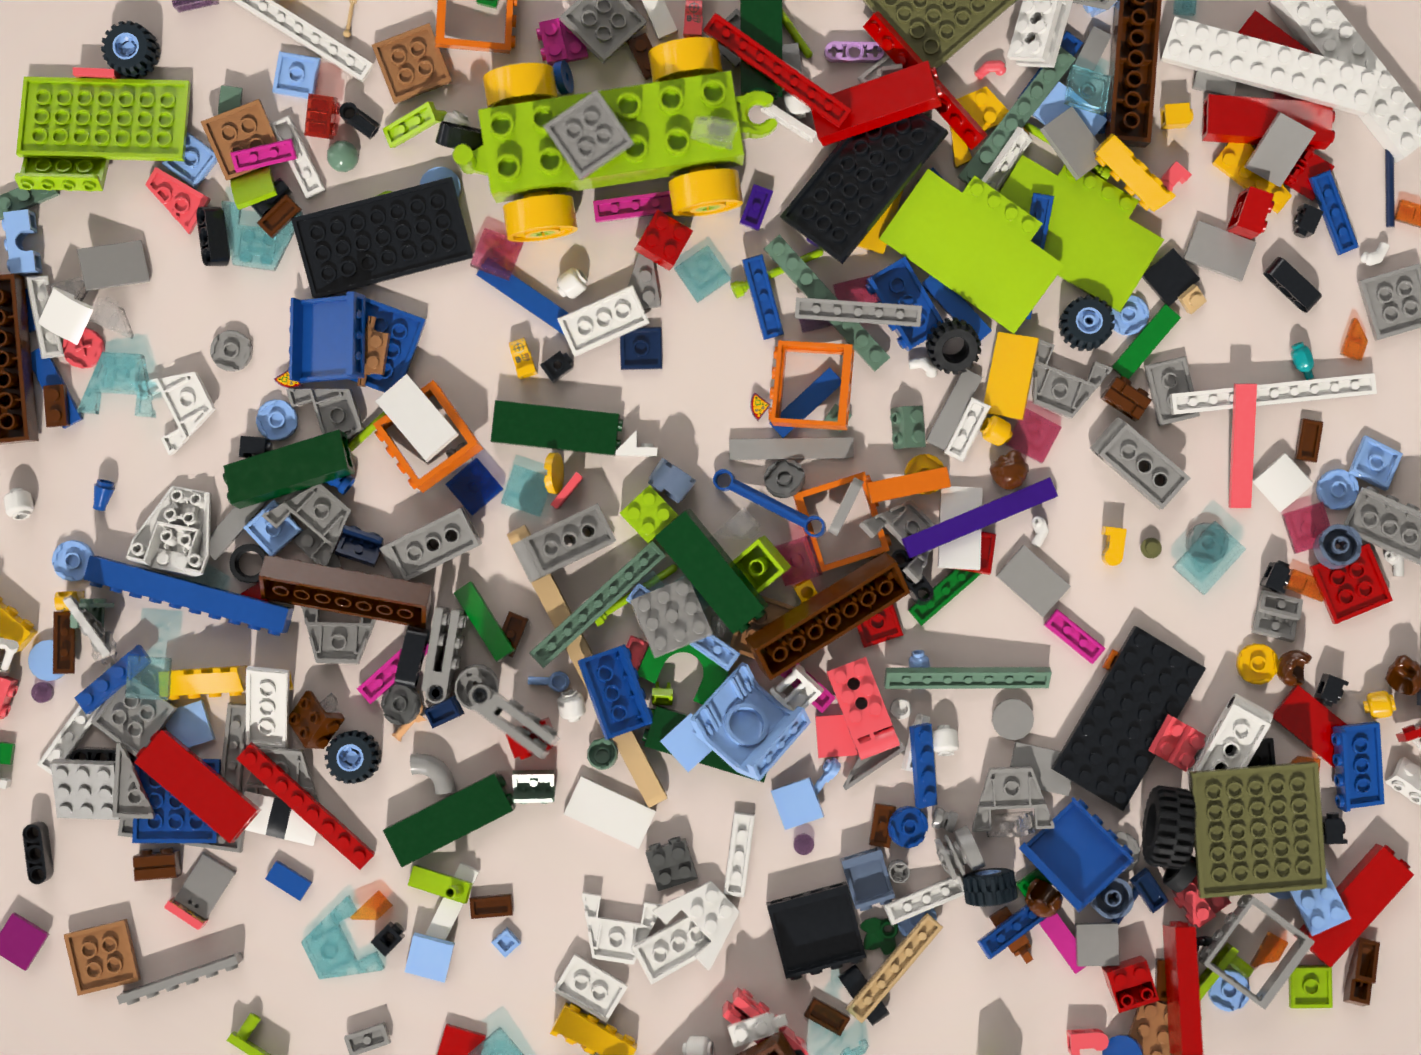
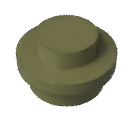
(1151, 548)

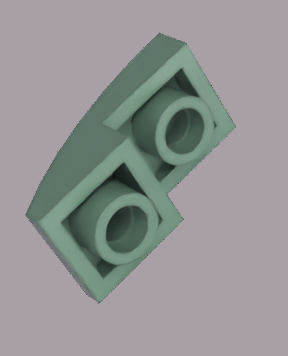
(229, 98)

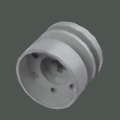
(465, 679)
(959, 853)

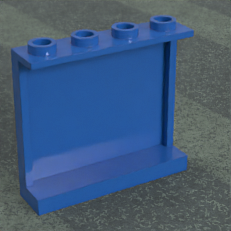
(327, 338)
(1078, 854)

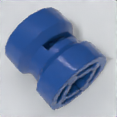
(342, 484)

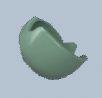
(342, 156)
(602, 754)

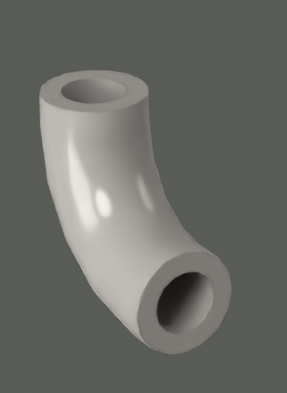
(435, 769)

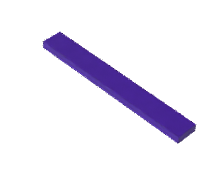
(979, 517)

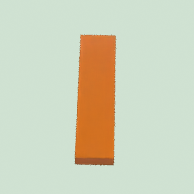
(908, 485)

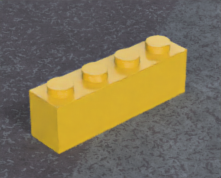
(1133, 173)
(14, 627)
(208, 681)
(590, 1033)

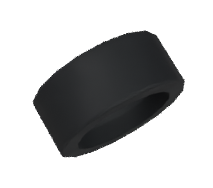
(234, 562)
(1180, 878)

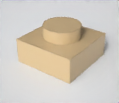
(1192, 299)

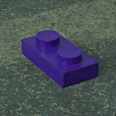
(756, 207)

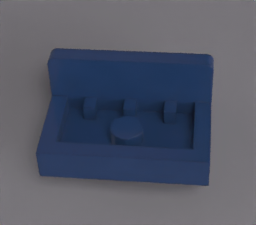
(359, 546)

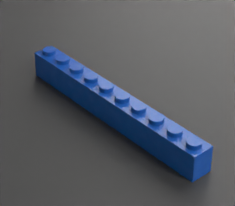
(188, 594)

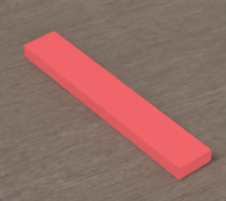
(1242, 445)

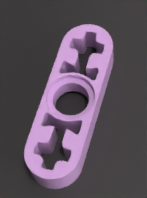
(848, 59)

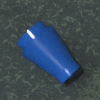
(102, 493)

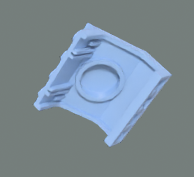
(747, 724)

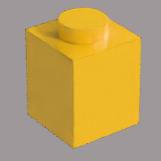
(1176, 116)

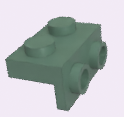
(907, 427)
(95, 607)
(533, 786)

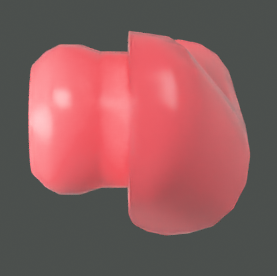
(990, 66)

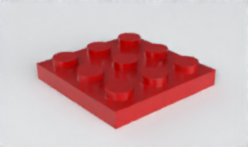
(1352, 588)

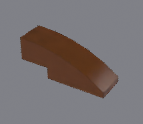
(1362, 972)

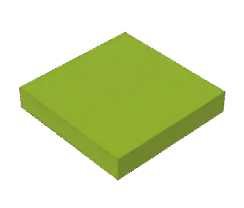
(1311, 987)

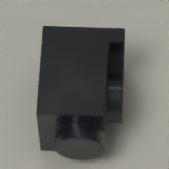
(1306, 220)
(553, 373)
(254, 446)
(1276, 576)
(1330, 689)
(1333, 829)
(382, 941)

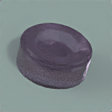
(42, 692)
(803, 844)

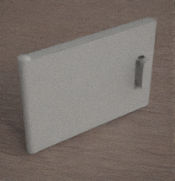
(205, 885)

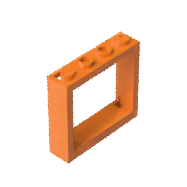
(505, 47)
(778, 373)
(447, 466)
(884, 539)

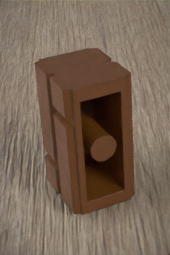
(1126, 398)
(157, 865)

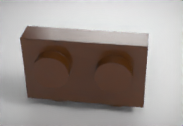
(312, 723)

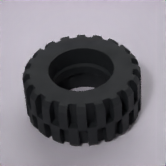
(1169, 827)

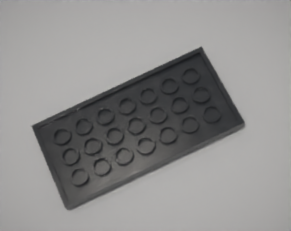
(861, 183)
(382, 238)
(1123, 717)

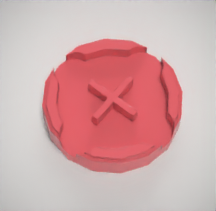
(86, 352)

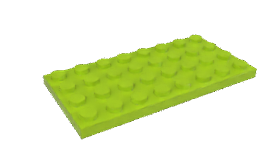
(103, 118)

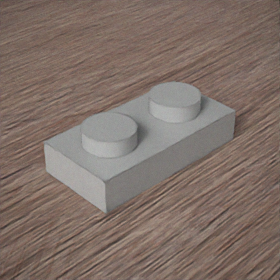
(367, 1039)

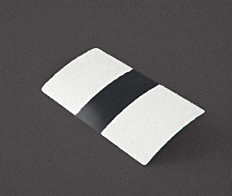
(279, 820)

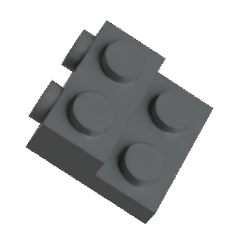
(671, 863)

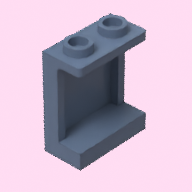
(868, 878)

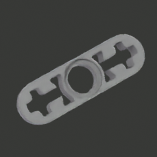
(845, 506)

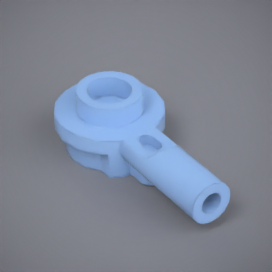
(557, 681)
(831, 768)

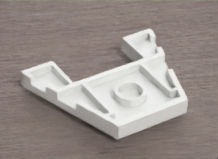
(188, 404)
(709, 912)
(614, 938)

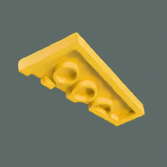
(1232, 162)

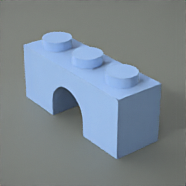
(17, 226)

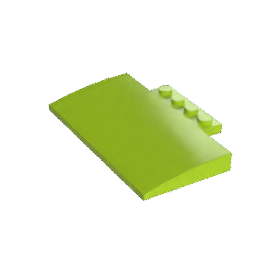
(1088, 230)
(974, 246)

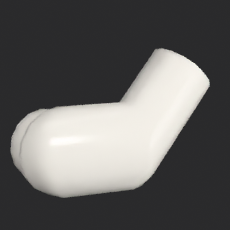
(1377, 256)
(924, 363)
(1041, 530)
(1396, 561)

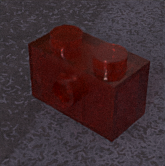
(321, 116)

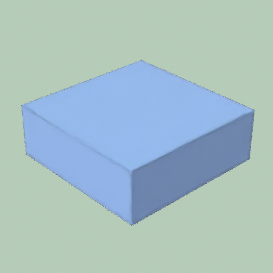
(506, 942)

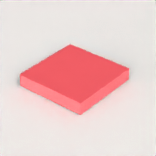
(833, 737)

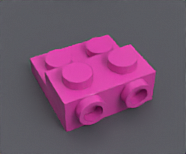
(559, 43)

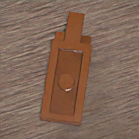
(1019, 946)

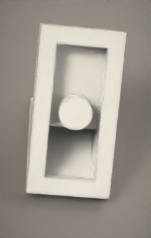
(630, 448)

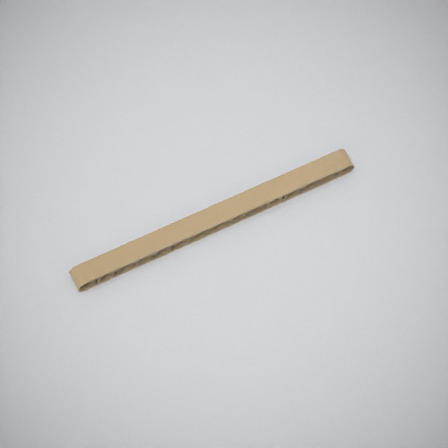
(579, 649)

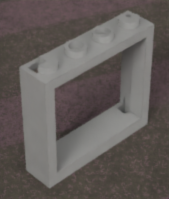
(1284, 968)

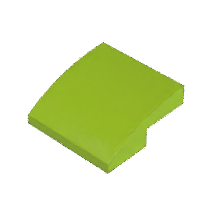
(253, 187)

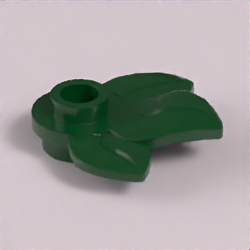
(877, 936)

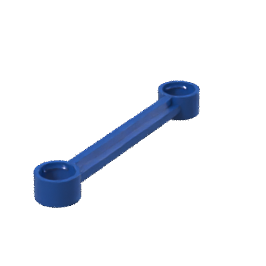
(769, 503)

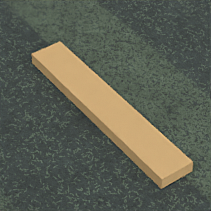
(894, 968)

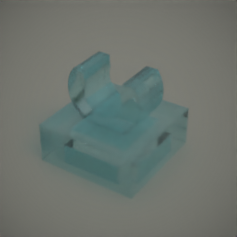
(1184, 7)

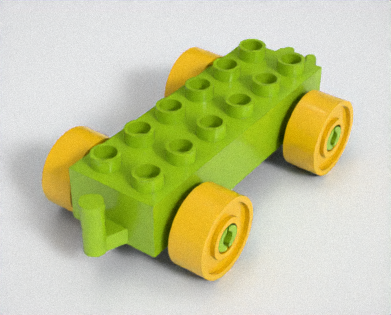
(656, 116)

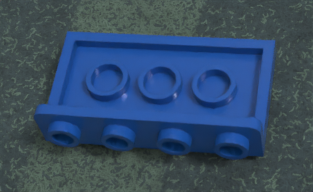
(901, 286)
(615, 691)
(1358, 765)

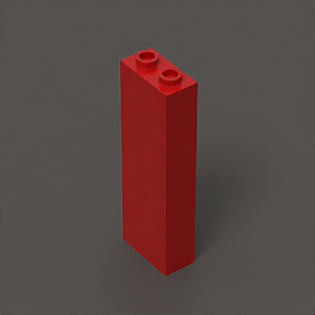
(883, 102)
(1248, 118)
(197, 785)
(1364, 895)
(1182, 989)

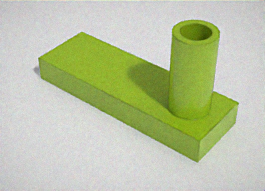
(413, 124)
(440, 884)
(1225, 957)
(240, 1038)

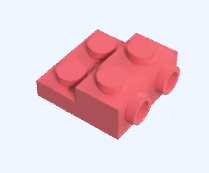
(1177, 743)
(1199, 909)

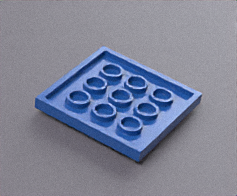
(404, 338)
(172, 819)

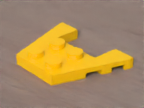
(986, 111)

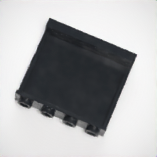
(816, 930)

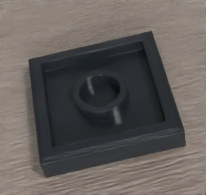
(1170, 277)

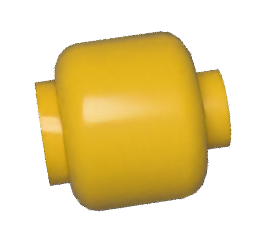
(996, 430)
(1379, 704)

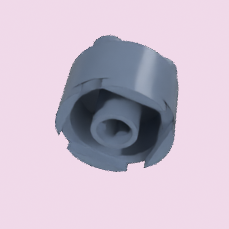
(672, 479)
(1349, 550)
(1119, 905)

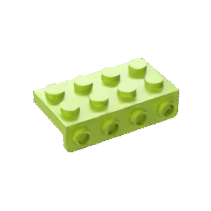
(62, 174)

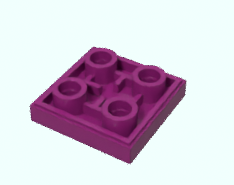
(21, 941)

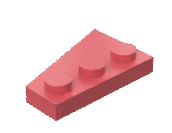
(177, 197)

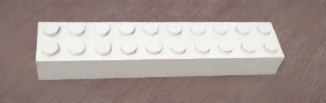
(1328, 33)
(1271, 66)

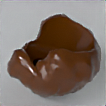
(1009, 470)
(1291, 667)
(1404, 675)
(1043, 899)

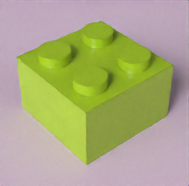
(648, 514)
(762, 563)

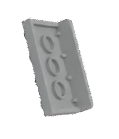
(1387, 523)

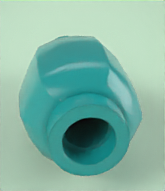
(1303, 359)

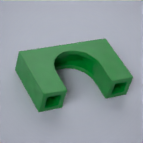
(712, 678)

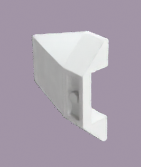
(175, 534)

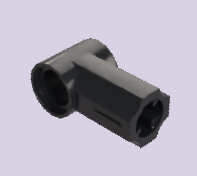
(360, 120)
(264, 206)

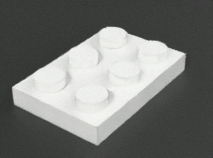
(590, 988)

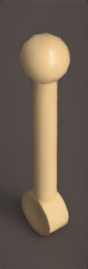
(347, 33)

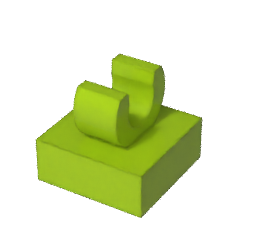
(662, 696)

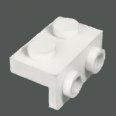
(1407, 780)

